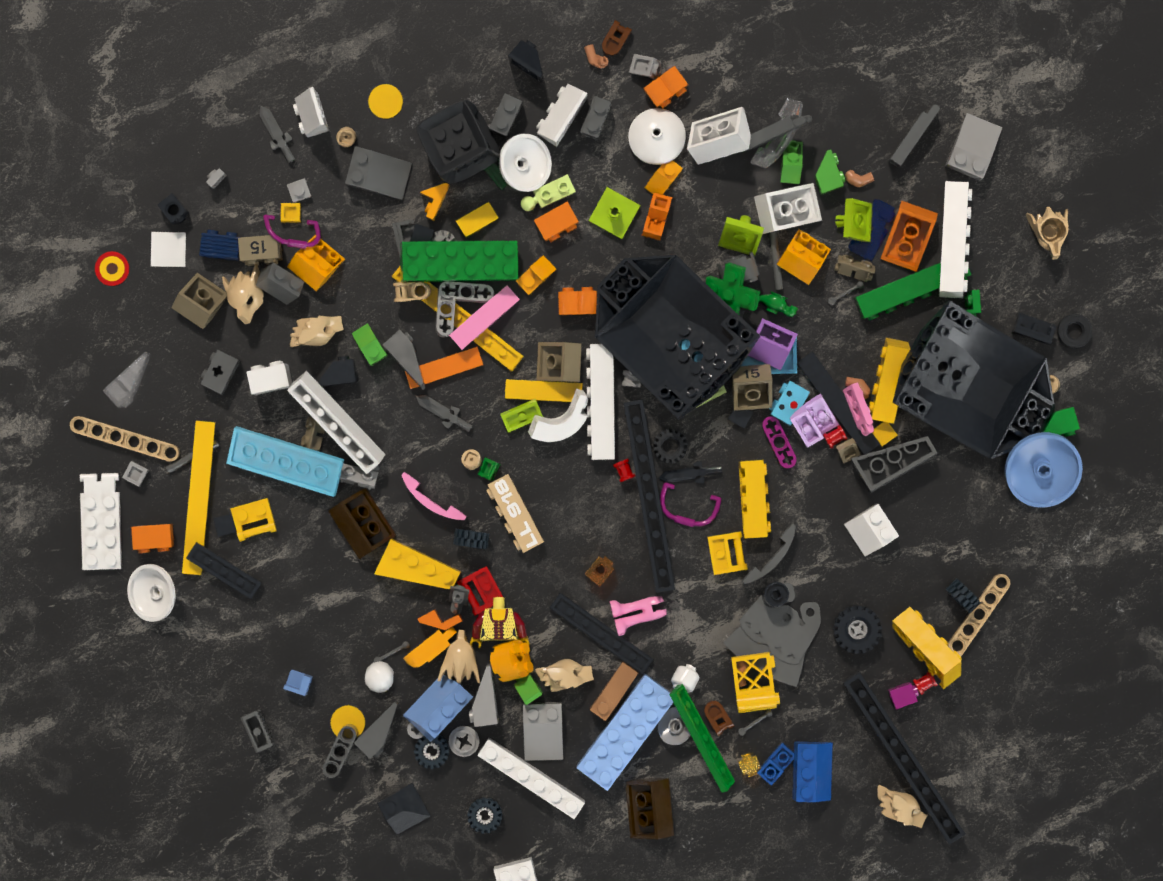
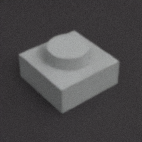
(215, 177)
(299, 190)
(135, 473)

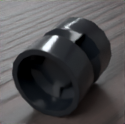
(775, 594)

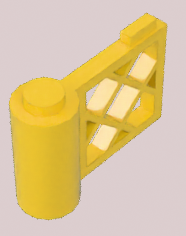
(759, 697)

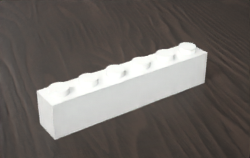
(954, 239)
(602, 403)
(336, 422)
(531, 778)

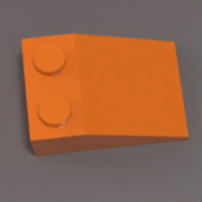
(909, 236)

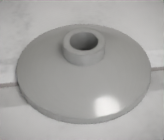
(668, 728)

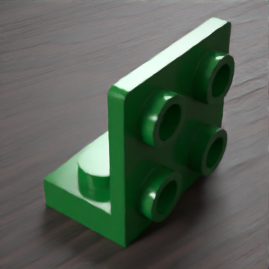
(972, 301)

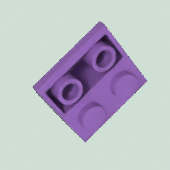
(773, 344)

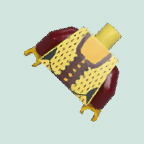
(498, 624)

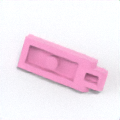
(859, 408)

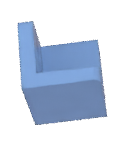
(298, 682)

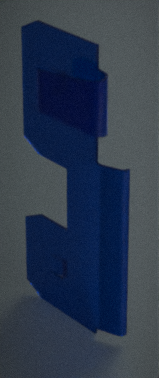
(881, 215)

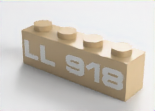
(515, 513)

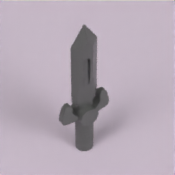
(276, 133)
(443, 412)

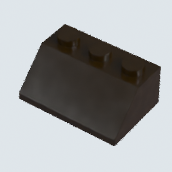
(362, 523)
(649, 808)

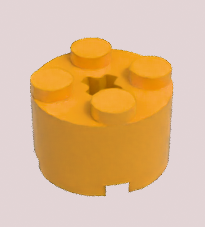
(511, 660)

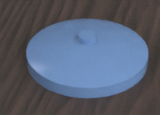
(1043, 469)

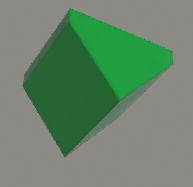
(489, 469)

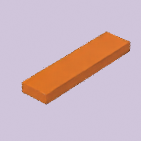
(448, 366)

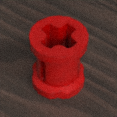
(835, 437)
(624, 470)
(925, 683)

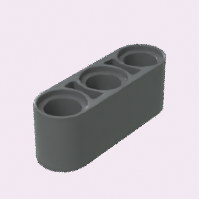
(336, 759)

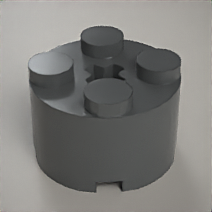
(749, 262)

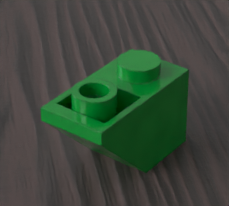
(1063, 422)

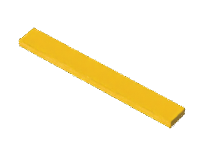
(487, 340)
(198, 491)

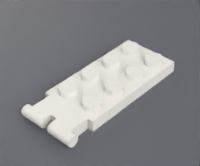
(100, 522)

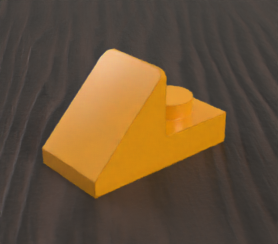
(663, 178)
(437, 194)
(536, 275)

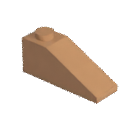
(614, 691)

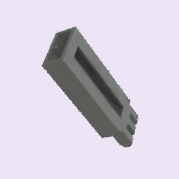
(777, 130)
(913, 136)

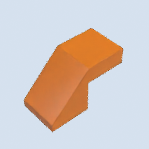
(656, 216)
(433, 619)

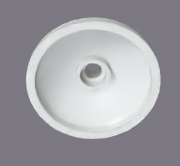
(660, 148)
(534, 161)
(151, 592)

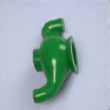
(777, 303)

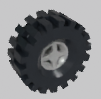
(865, 634)

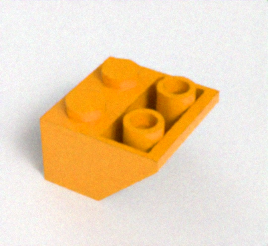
(803, 256)
(315, 263)

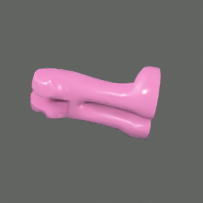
(647, 615)

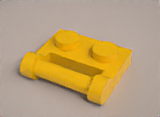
(250, 513)
(721, 555)

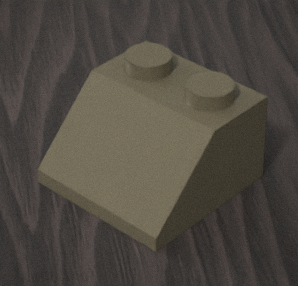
(199, 300)
(559, 361)

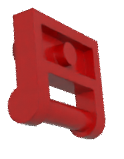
(486, 587)

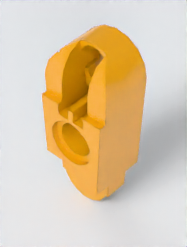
(430, 648)

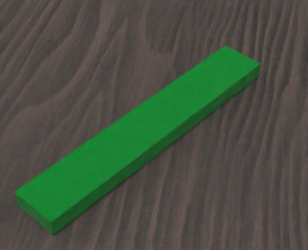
(702, 738)

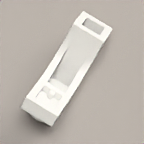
(561, 427)

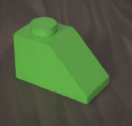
(369, 344)
(528, 688)

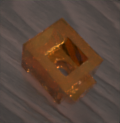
(593, 574)

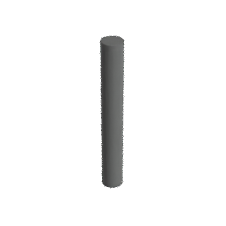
(775, 258)
(185, 460)

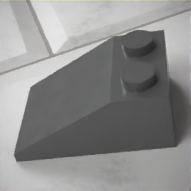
(378, 173)

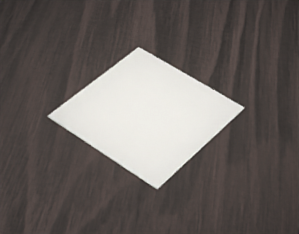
(168, 249)

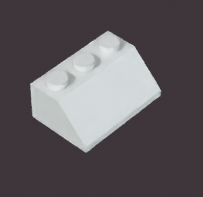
(561, 114)
(719, 136)

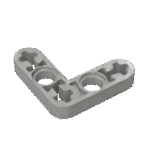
(450, 299)

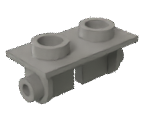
(353, 474)

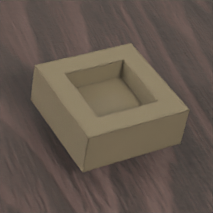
(848, 450)

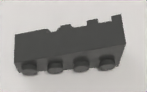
(890, 463)

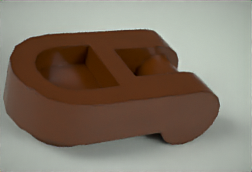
(611, 44)
(714, 711)

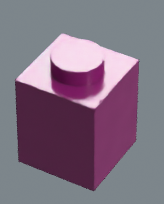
(903, 695)

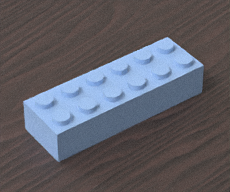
(625, 732)

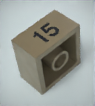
(259, 249)
(752, 387)

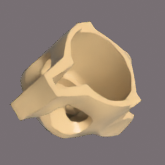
(1050, 230)
(240, 290)
(311, 330)
(460, 660)
(561, 675)
(901, 807)

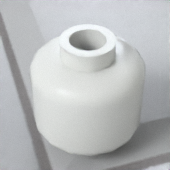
(687, 676)

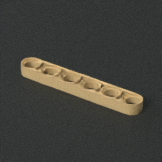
(125, 436)
(987, 608)

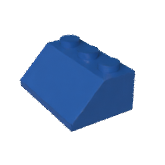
(812, 771)

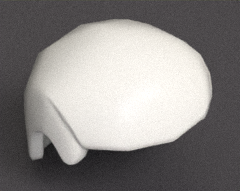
(379, 677)

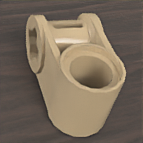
(408, 291)

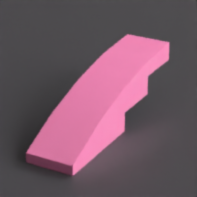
(484, 317)

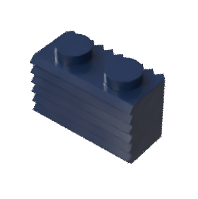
(220, 246)

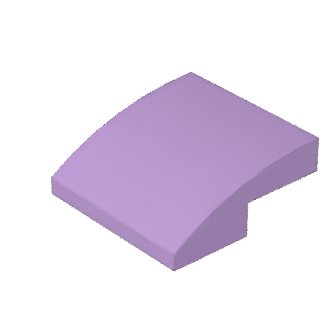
(813, 420)

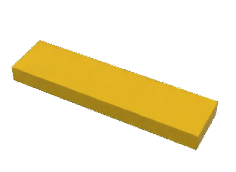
(541, 390)

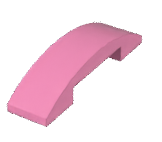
(412, 485)

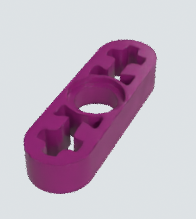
(771, 440)

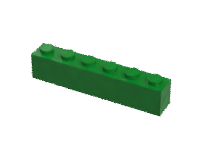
(900, 291)

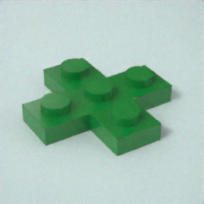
(732, 289)

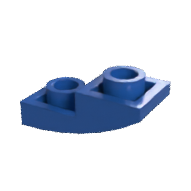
(776, 763)

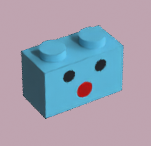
(789, 402)

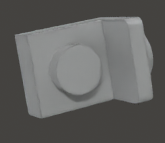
(645, 66)

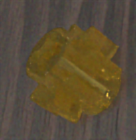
(749, 764)

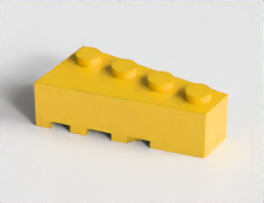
(892, 355)
(754, 499)
(413, 566)
(928, 646)

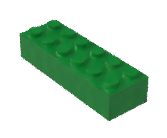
(458, 261)

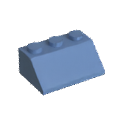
(437, 707)

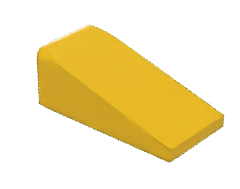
(477, 219)

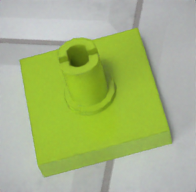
(614, 213)
(856, 220)
(741, 235)

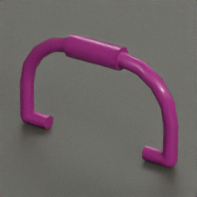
(290, 242)
(683, 520)

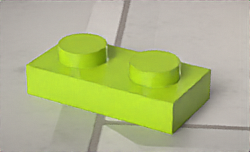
(520, 415)

